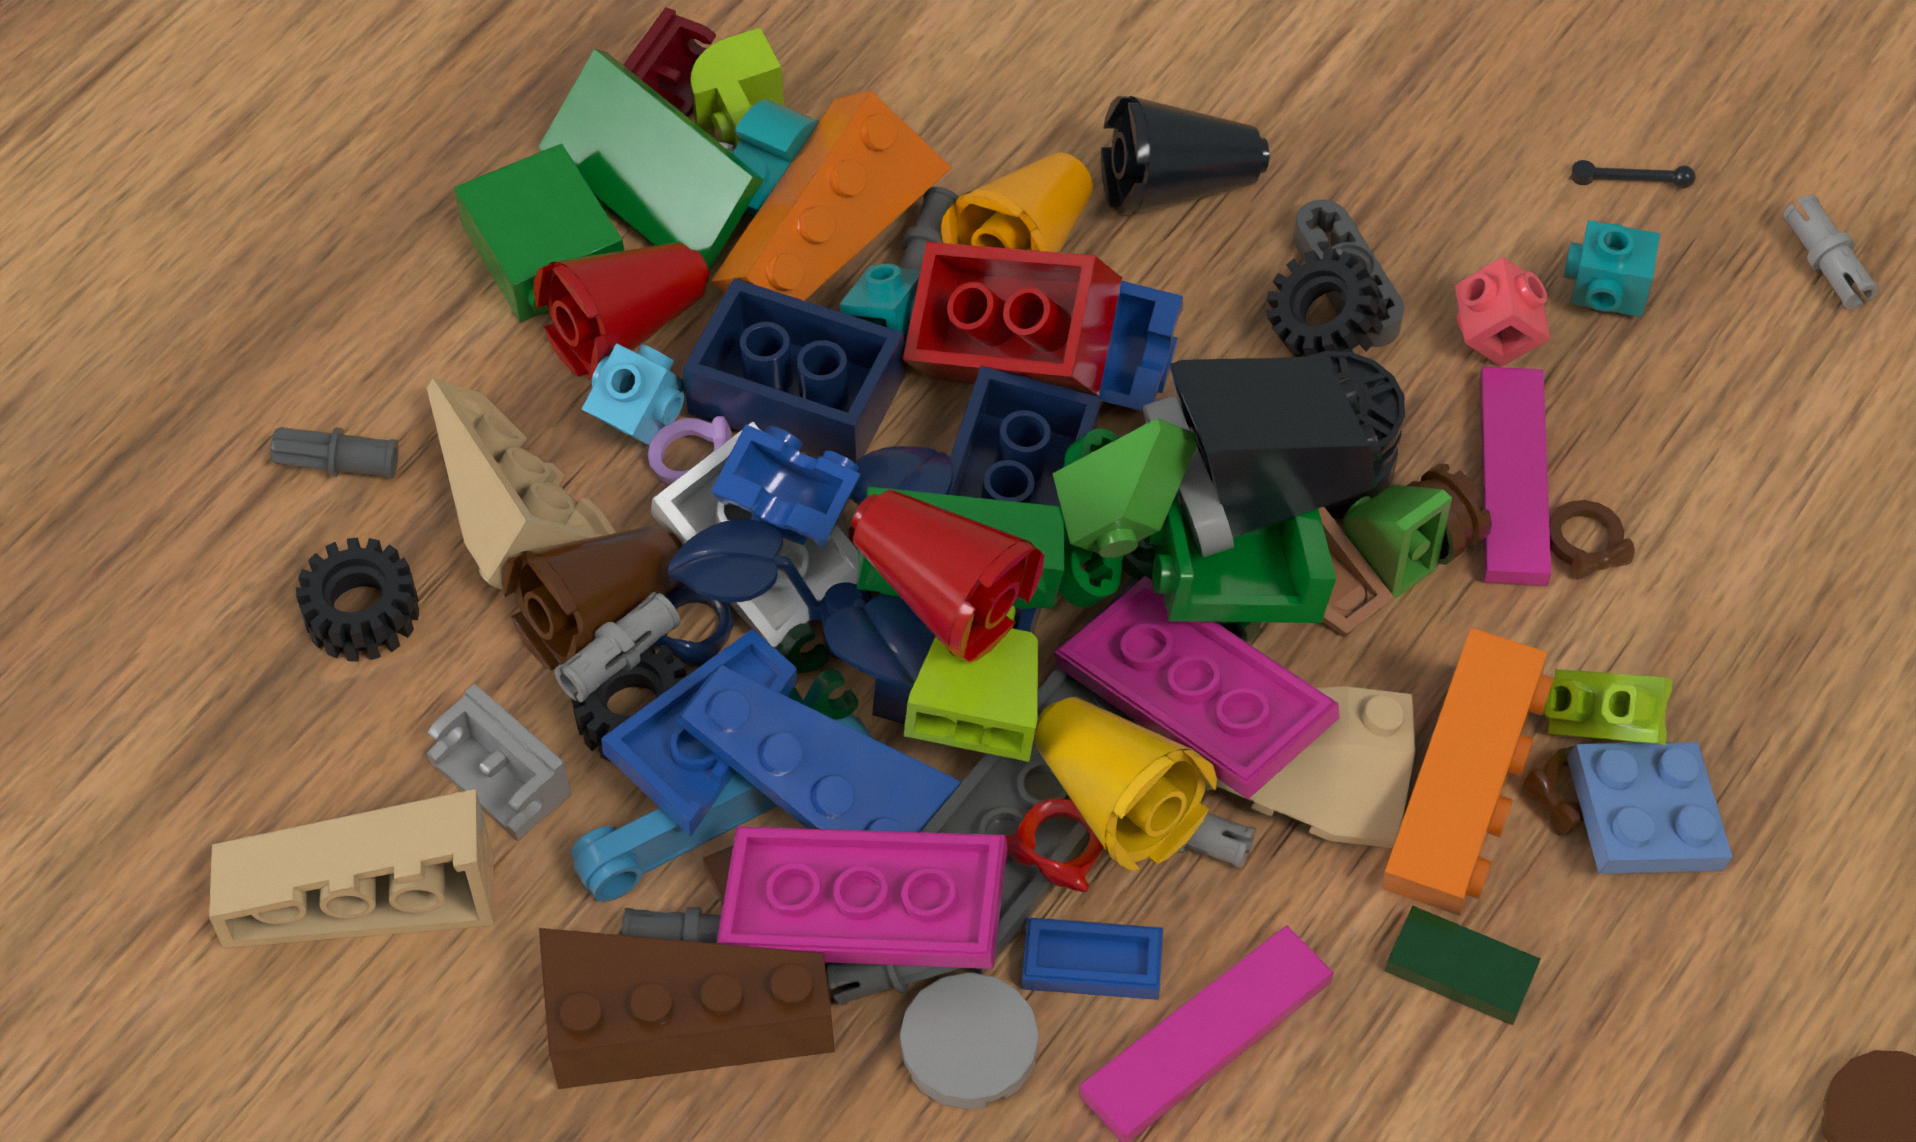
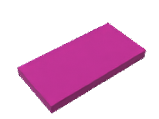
(1198, 687)
(866, 895)

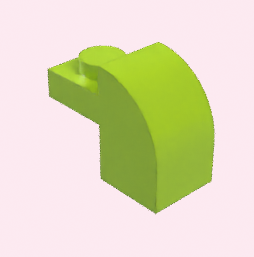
(732, 80)

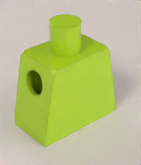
(979, 703)

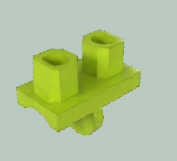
(1608, 706)

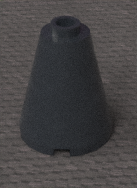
(1175, 155)

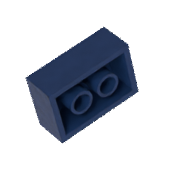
(794, 370)

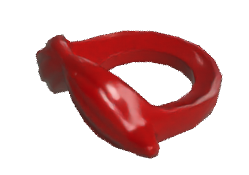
(1066, 874)

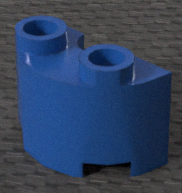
(1140, 345)
(785, 486)

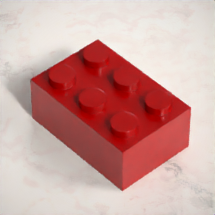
(1014, 314)

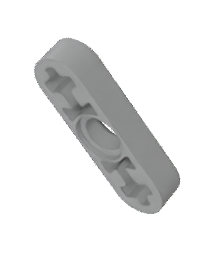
(1196, 492)

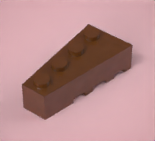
(676, 1005)

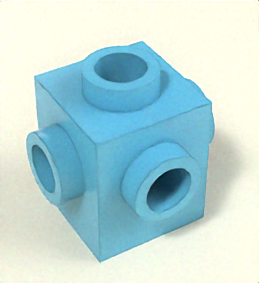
(635, 392)

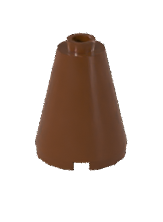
(582, 585)

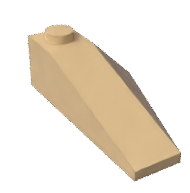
(500, 491)
(1353, 775)

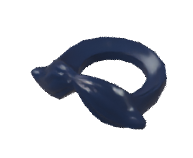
(692, 652)

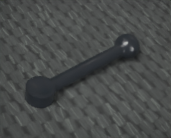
(1585, 172)

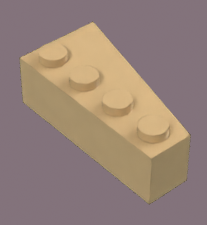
(357, 875)

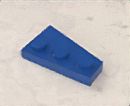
(671, 762)

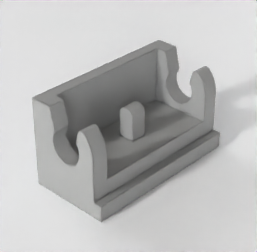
(496, 755)

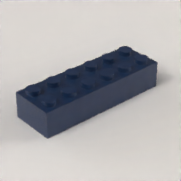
(1008, 452)

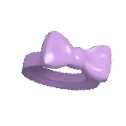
(715, 432)

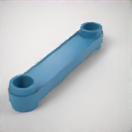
(615, 859)

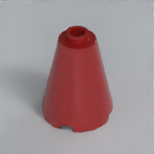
(616, 299)
(948, 568)

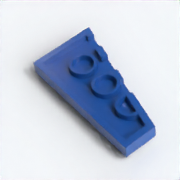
(811, 762)

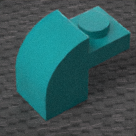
(769, 142)

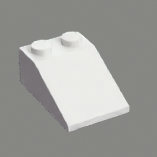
(691, 507)

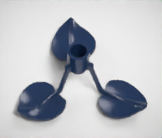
(874, 635)

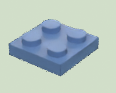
(1649, 808)

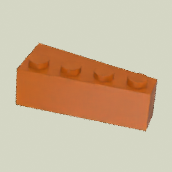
(833, 198)
(1466, 772)

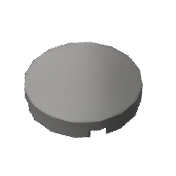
(969, 1040)

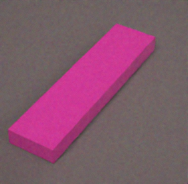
(1515, 476)
(1205, 1034)

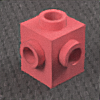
(1502, 311)

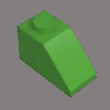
(1124, 488)
(1400, 533)

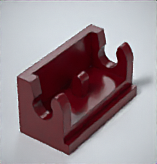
(668, 56)

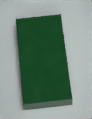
(1462, 965)

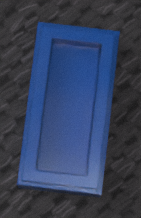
(1092, 958)

